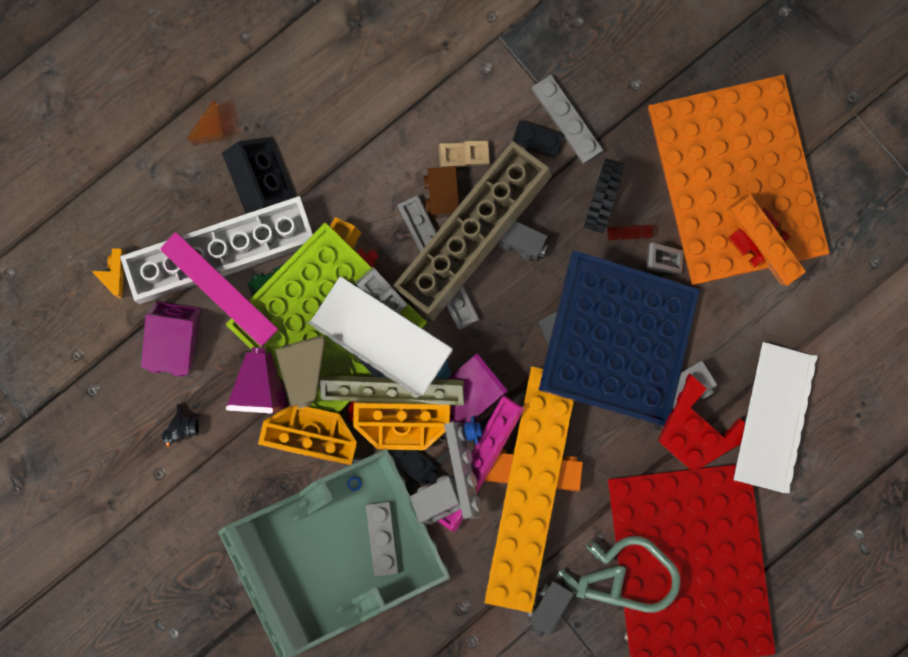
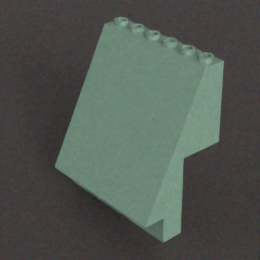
(312, 556)

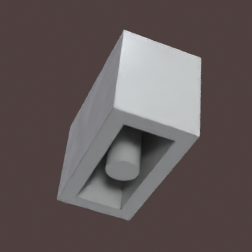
(436, 501)

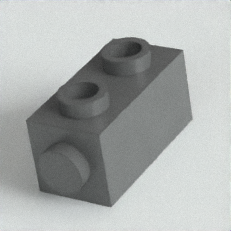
(525, 241)
(550, 608)

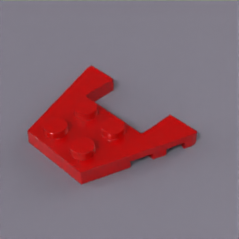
(691, 436)

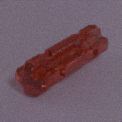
(630, 232)

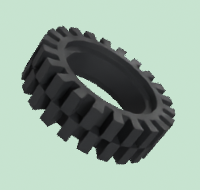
(604, 195)

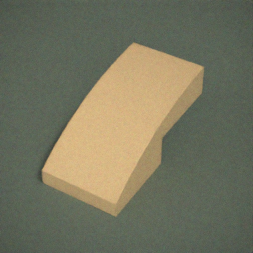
(464, 154)

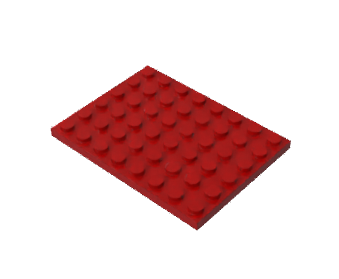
(713, 538)

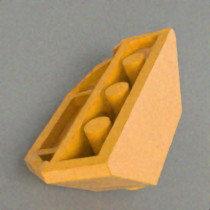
(400, 424)
(309, 434)

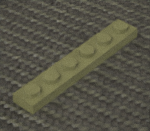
(389, 391)

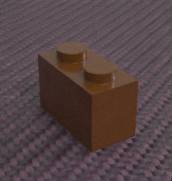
(442, 191)

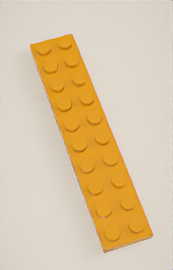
(529, 498)

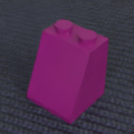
(170, 338)
(481, 390)

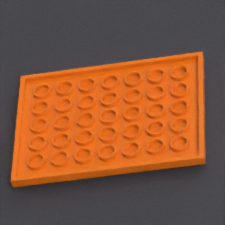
(732, 147)

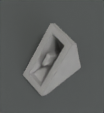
(664, 259)

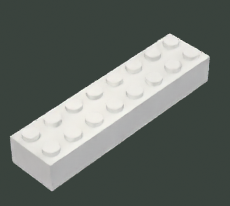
(226, 246)

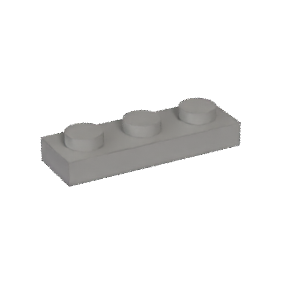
(381, 539)

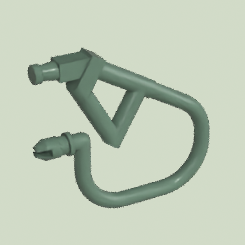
(582, 588)

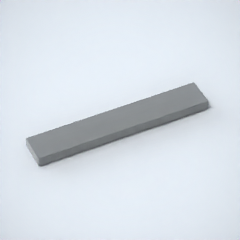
(422, 232)

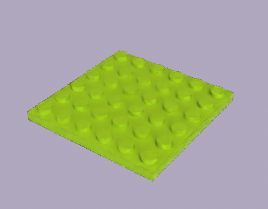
(298, 292)

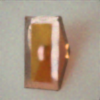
(209, 127)

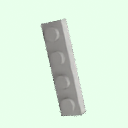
(567, 119)
(464, 477)

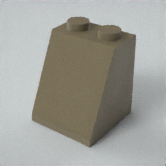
(301, 369)

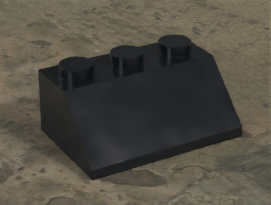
(258, 173)

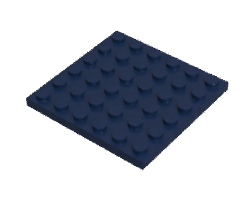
(618, 339)

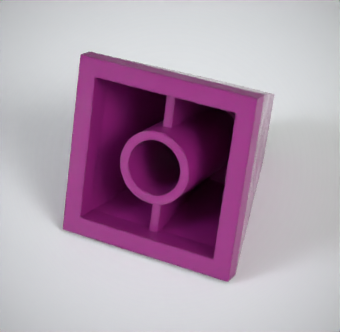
(258, 385)

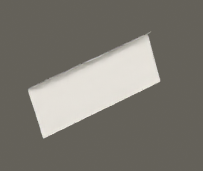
(380, 337)
(775, 418)

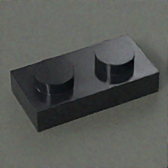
(537, 139)

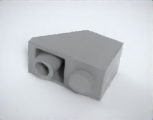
(702, 374)

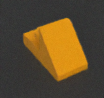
(115, 278)

